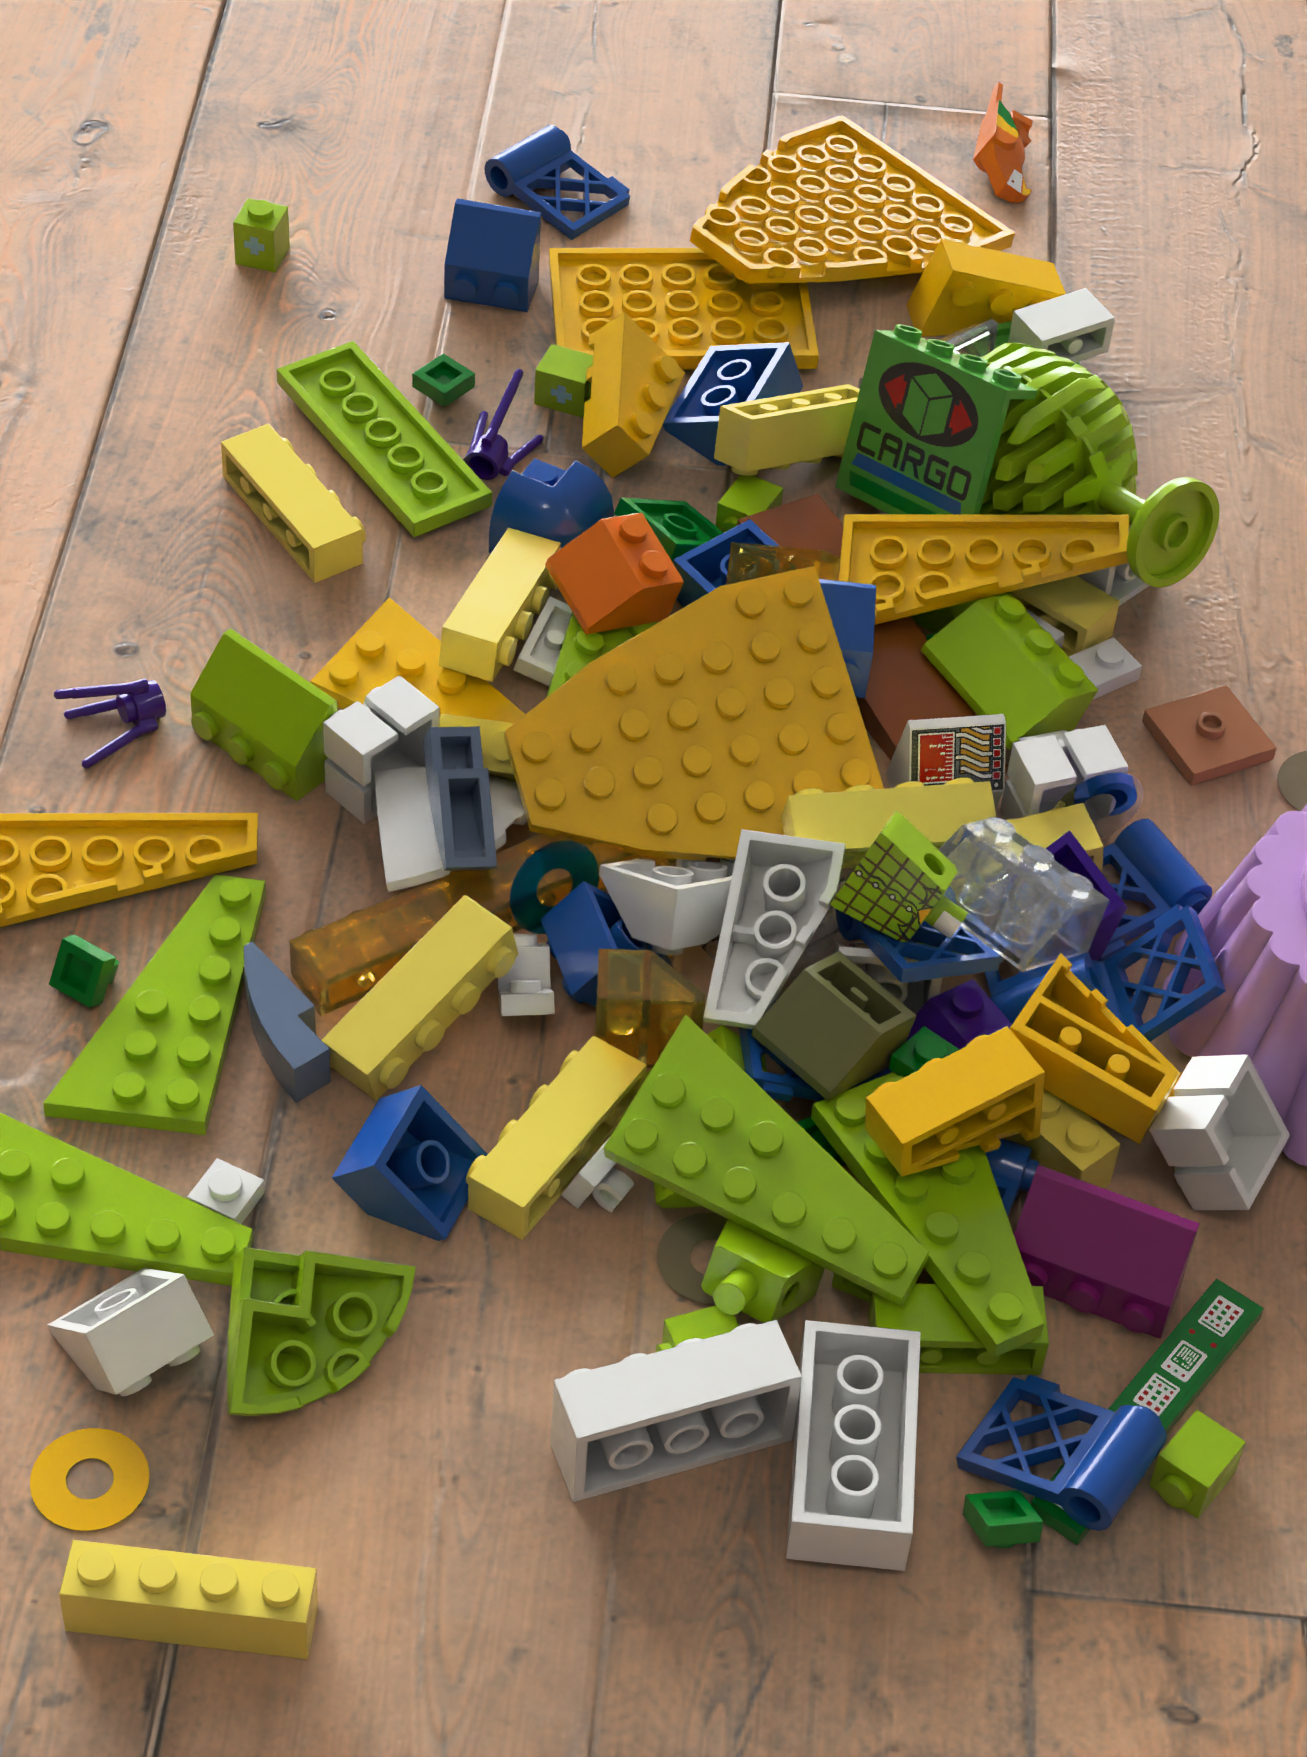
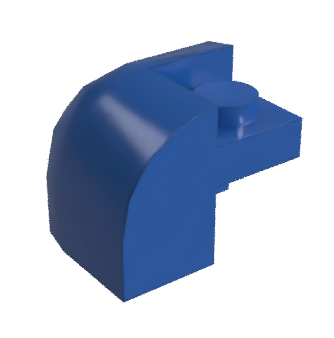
(550, 502)

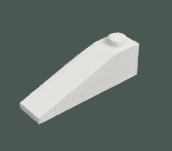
(670, 903)
(771, 912)

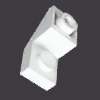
(528, 983)

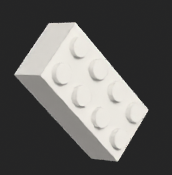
(674, 1409)
(854, 1446)

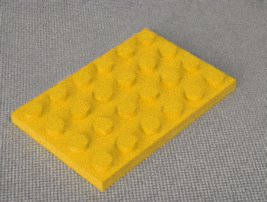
(677, 300)

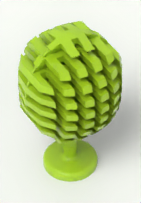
(1078, 457)

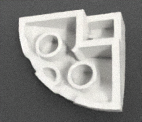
(408, 829)

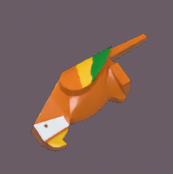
(1002, 150)

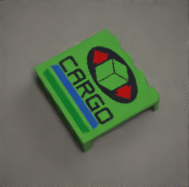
(925, 426)

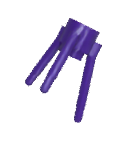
(490, 452)
(136, 703)

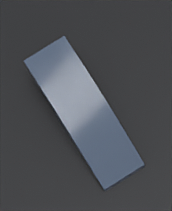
(460, 798)
(284, 1027)

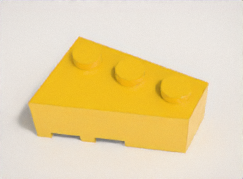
(975, 285)
(629, 394)
(1092, 1055)
(958, 1103)

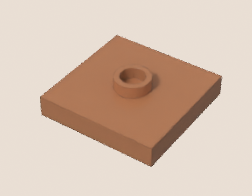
(1209, 735)

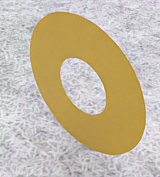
(66, 1510)

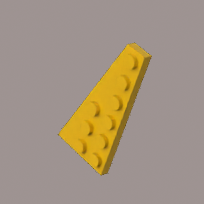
(961, 558)
(397, 645)
(92, 858)

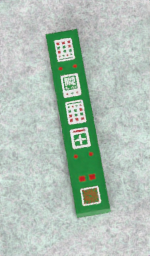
(1176, 1373)

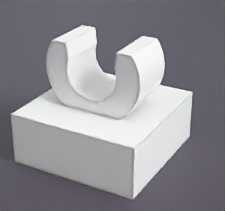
(601, 1180)

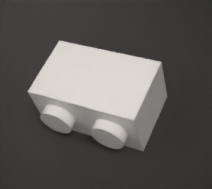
(1068, 325)

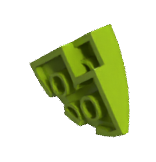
(306, 1325)

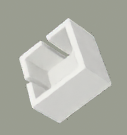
(375, 737)
(1048, 768)
(1220, 1132)

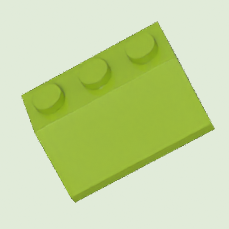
(1011, 668)
(262, 715)

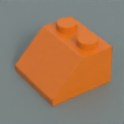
(616, 575)

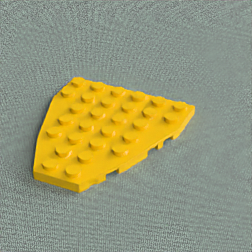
(836, 211)
(698, 726)

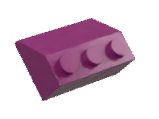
(1103, 1251)

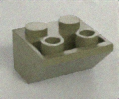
(835, 1026)

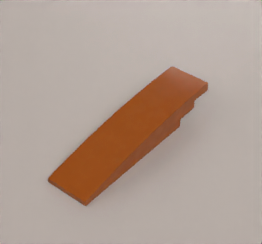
(901, 678)

